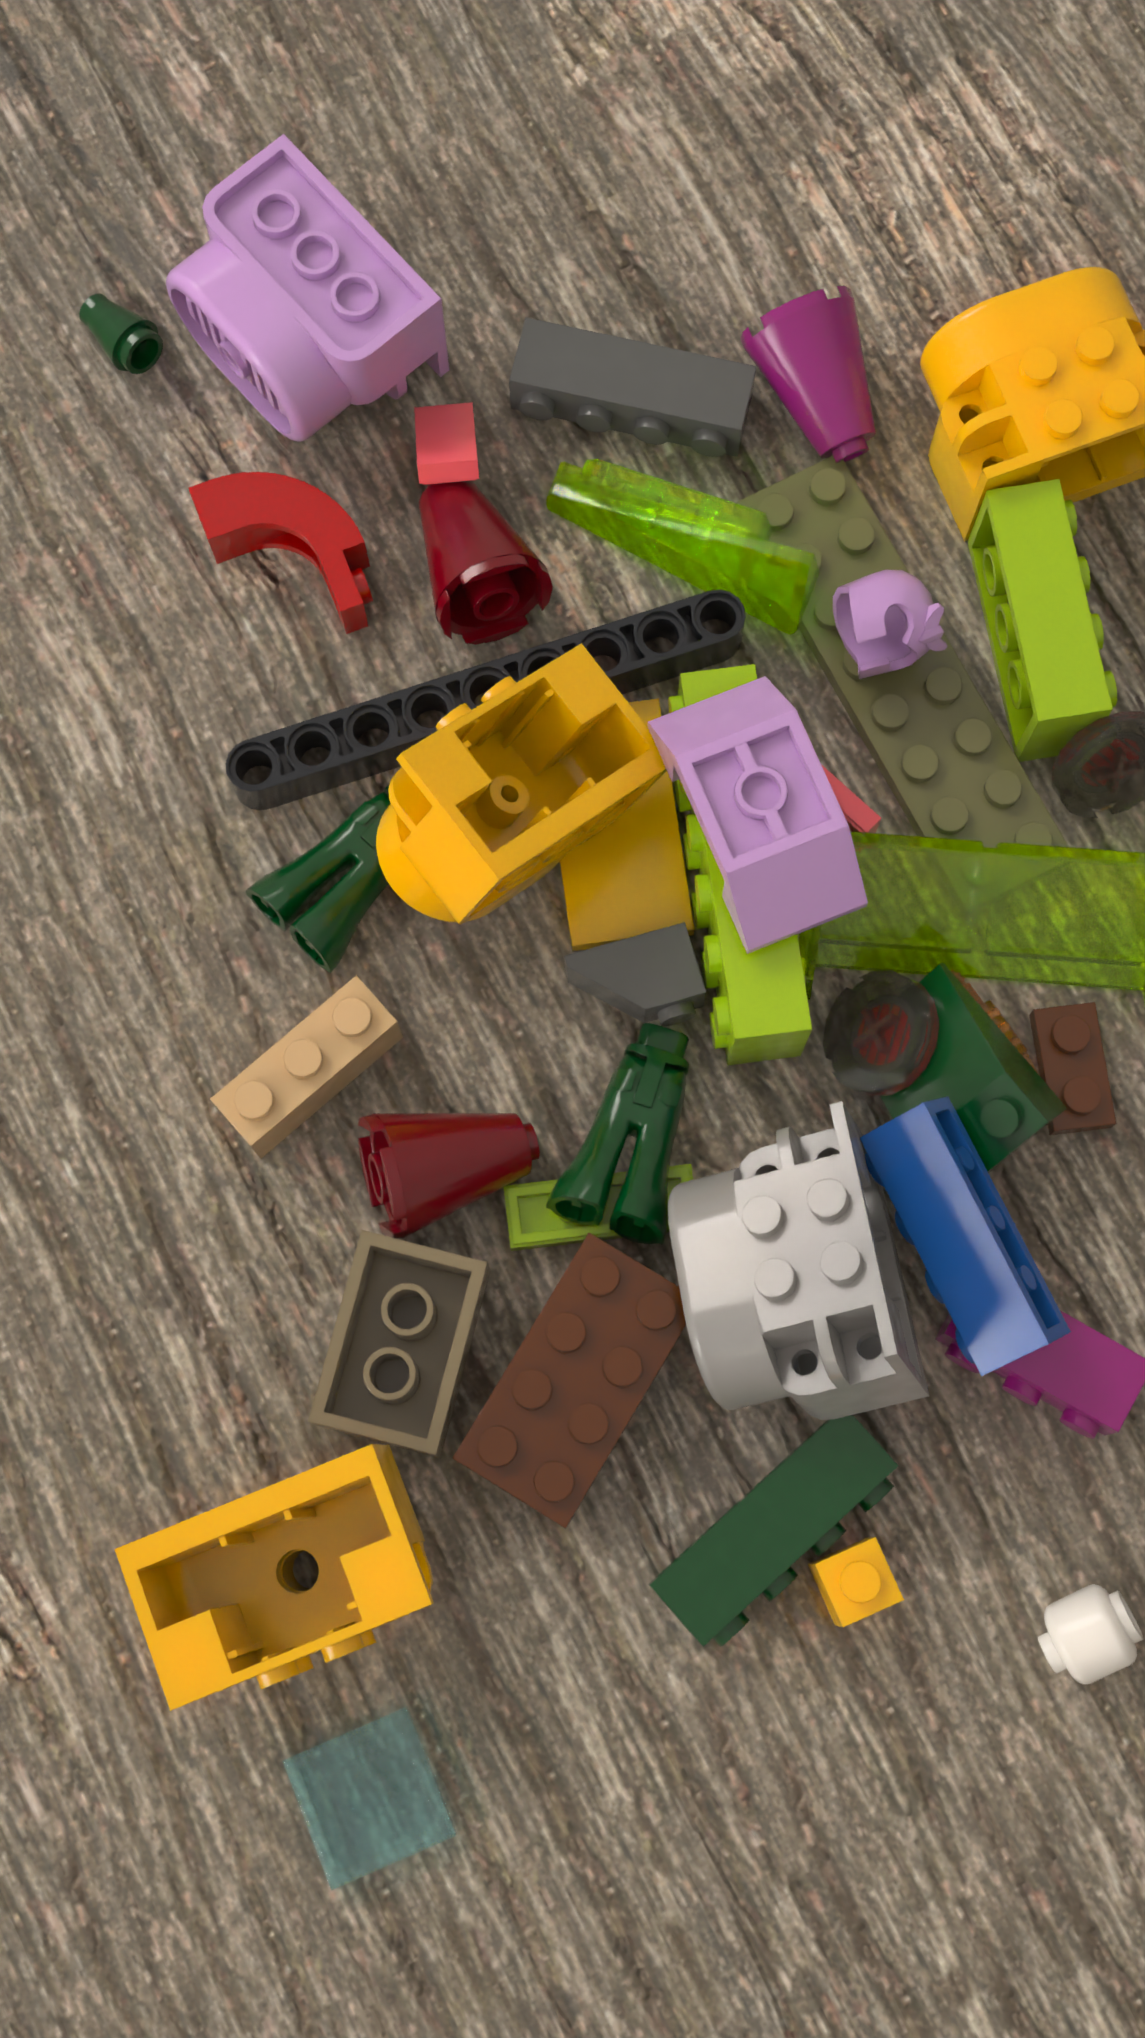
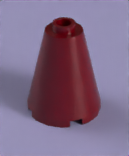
(478, 565)
(440, 1162)

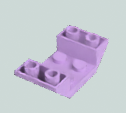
(763, 811)

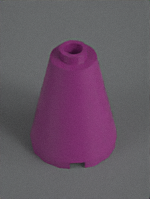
(818, 370)

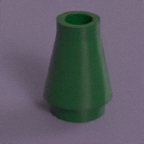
(124, 335)

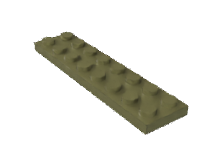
(919, 721)

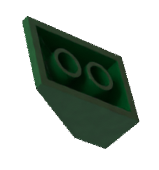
(981, 1073)

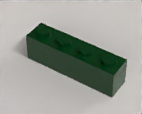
(773, 1527)

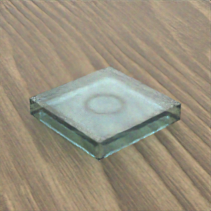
(369, 1798)

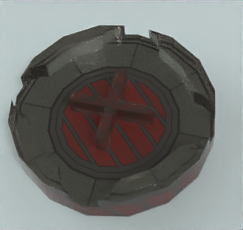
(1103, 766)
(881, 1033)

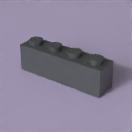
(631, 388)

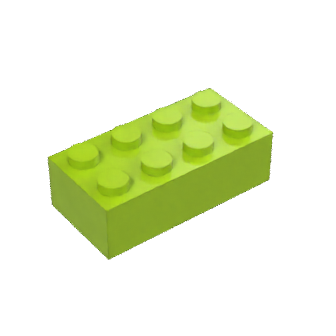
(1039, 617)

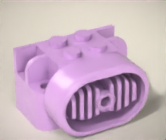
(303, 296)

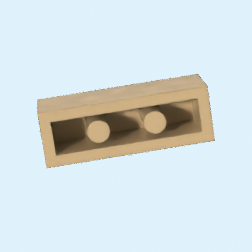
(308, 1066)

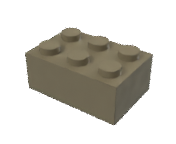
(400, 1344)

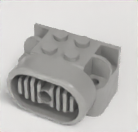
(796, 1279)

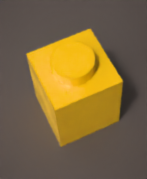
(855, 1582)

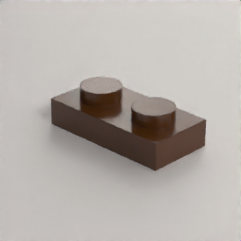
(1073, 1066)

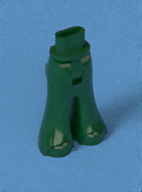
(331, 922)
(639, 1102)

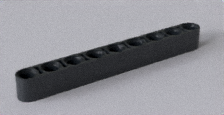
(399, 710)

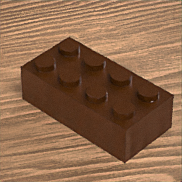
(575, 1381)

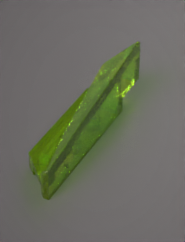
(689, 536)

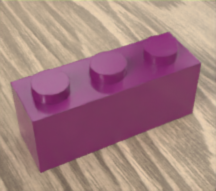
(1078, 1374)

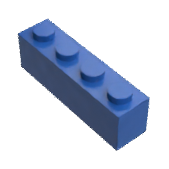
(963, 1235)

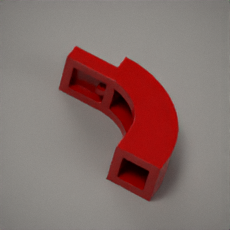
(285, 513)

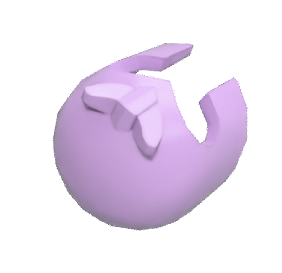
(887, 621)

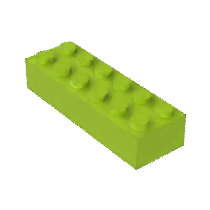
(760, 994)

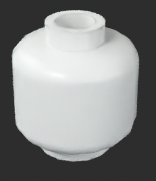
(1090, 1634)

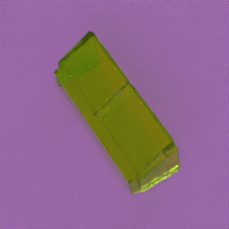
(990, 913)

